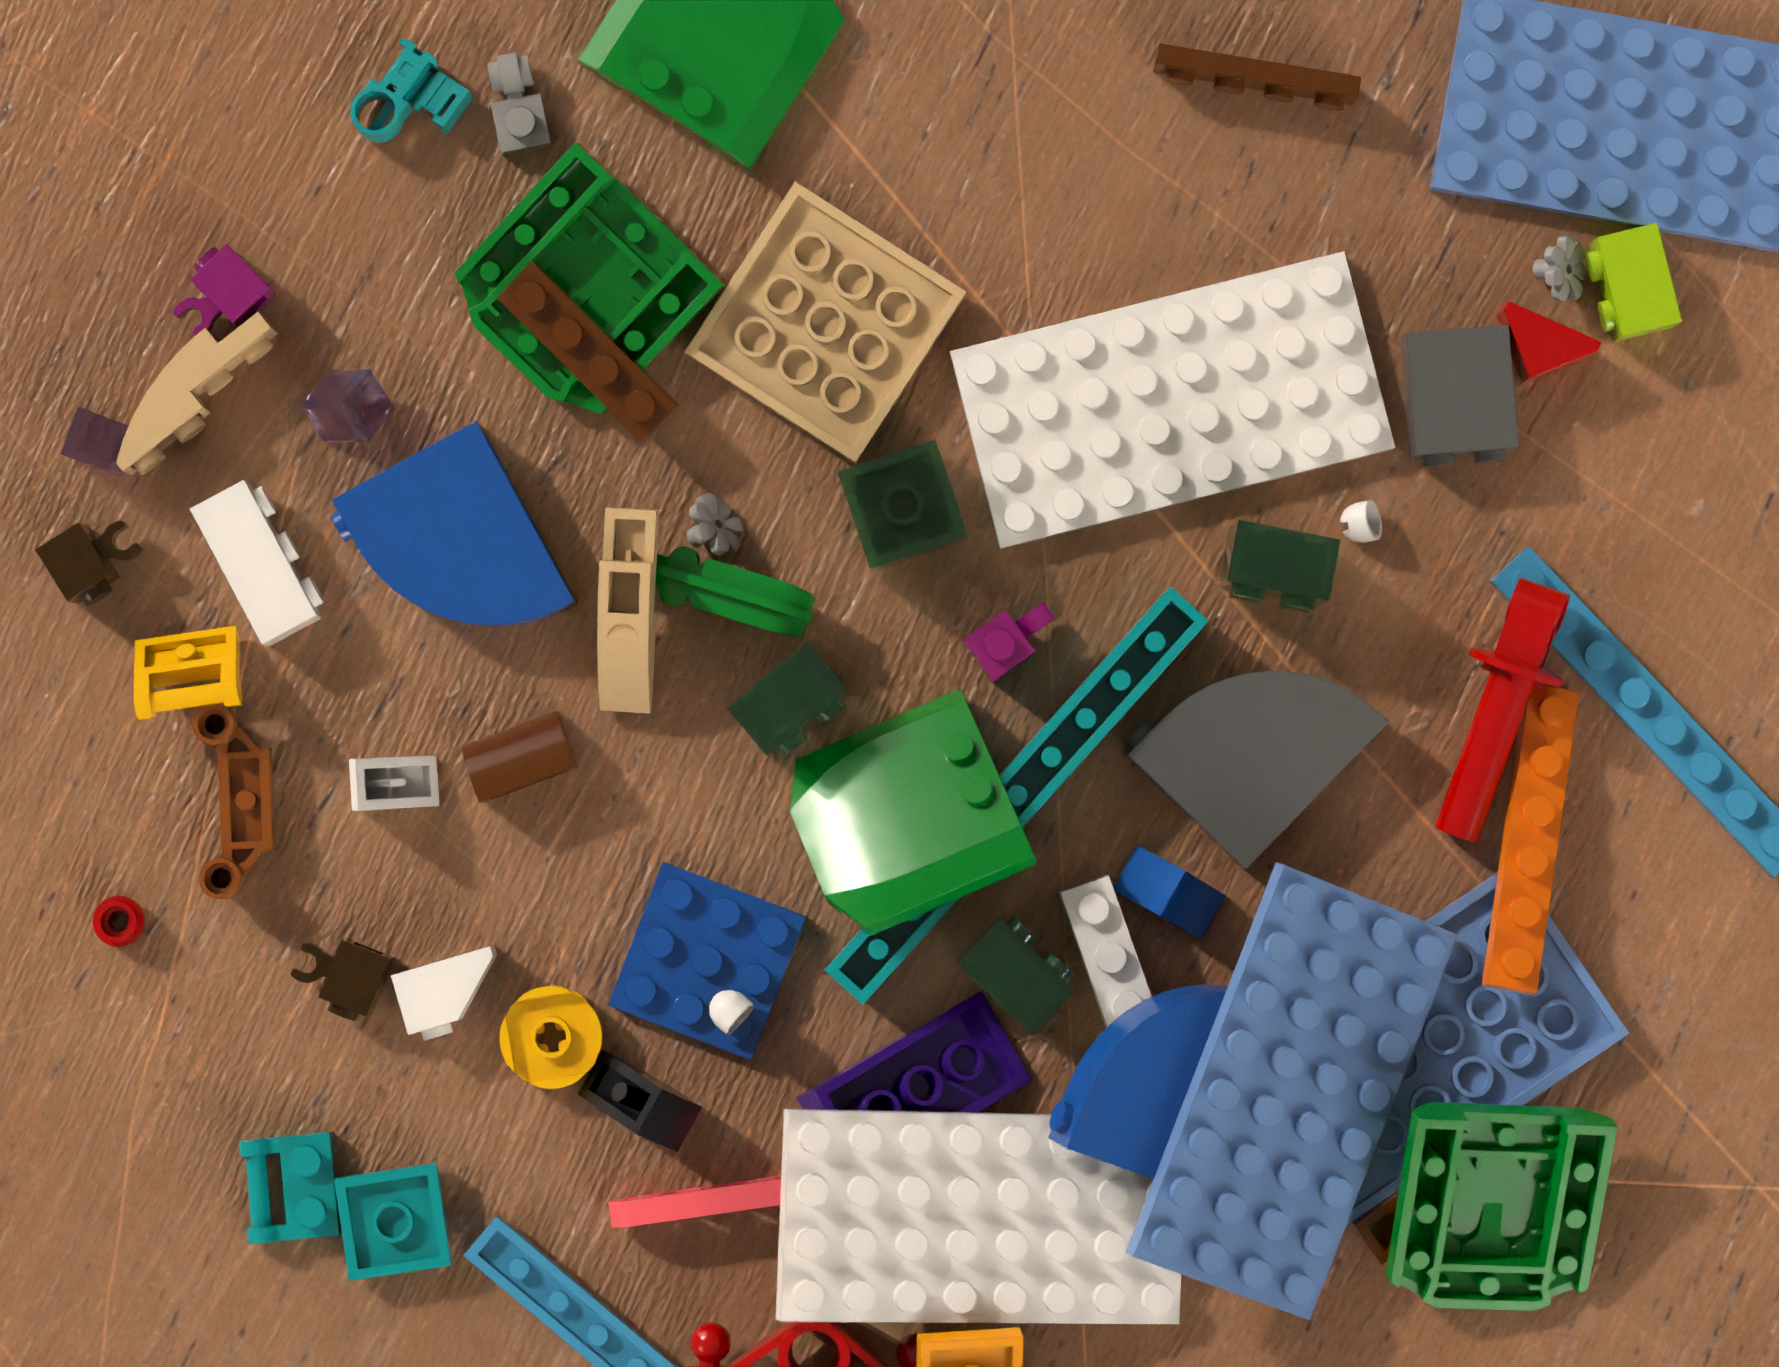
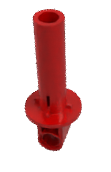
(1514, 669)

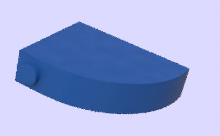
(455, 536)
(1136, 1079)

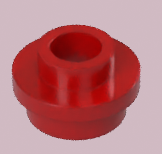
(103, 926)

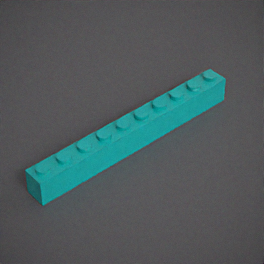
(1044, 766)

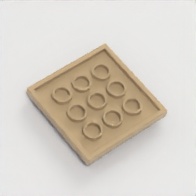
(825, 322)

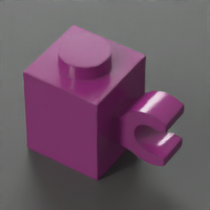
(229, 289)
(1004, 643)

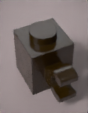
(82, 561)
(352, 977)

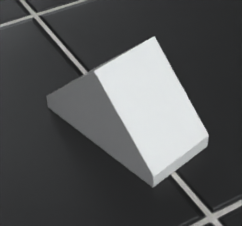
(393, 782)

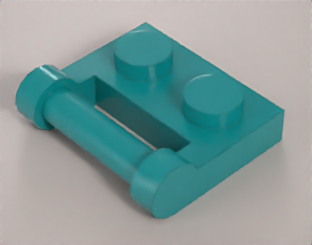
(307, 1187)

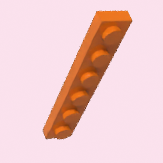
(1530, 841)

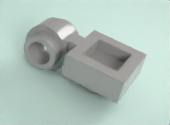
(520, 119)

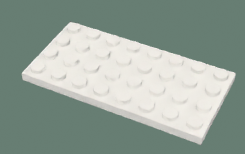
(1172, 400)
(957, 1224)

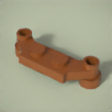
(244, 797)

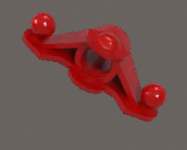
(712, 1344)

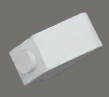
(441, 991)

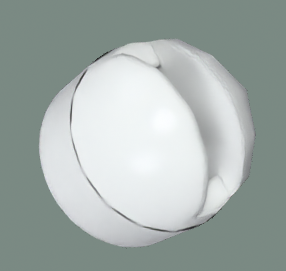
(1363, 522)
(729, 1010)

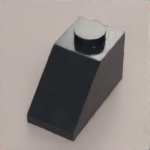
(639, 1101)

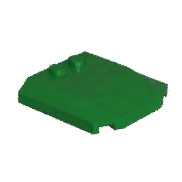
(716, 63)
(604, 254)
(906, 816)
(1499, 1204)

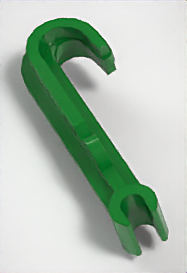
(733, 593)

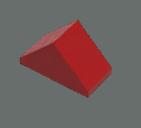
(1541, 343)

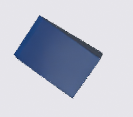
(1169, 892)

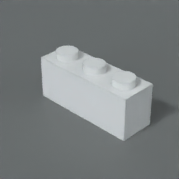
(258, 561)
(1105, 947)

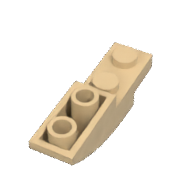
(173, 403)
(627, 610)

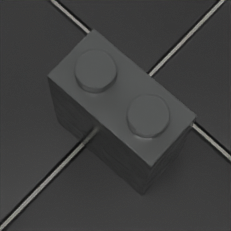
(1459, 394)

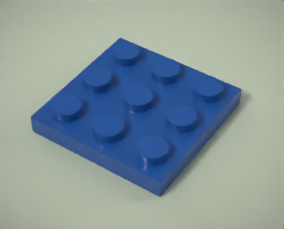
(700, 942)

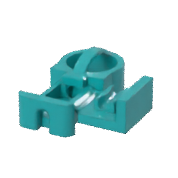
(414, 84)

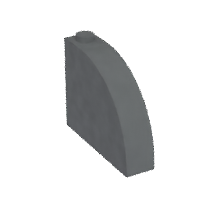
(1253, 753)

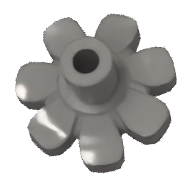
(1562, 268)
(714, 525)

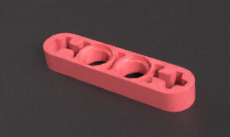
(695, 1202)

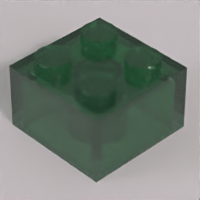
(902, 506)
(1278, 565)
(789, 701)
(1016, 975)

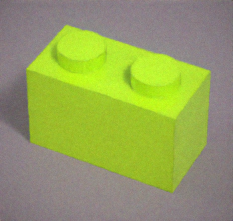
(1633, 282)

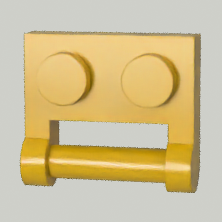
(184, 660)

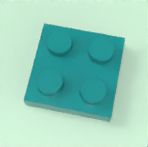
(393, 1221)

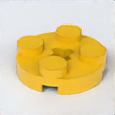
(569, 1013)

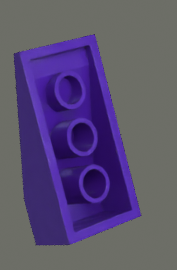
(944, 1065)

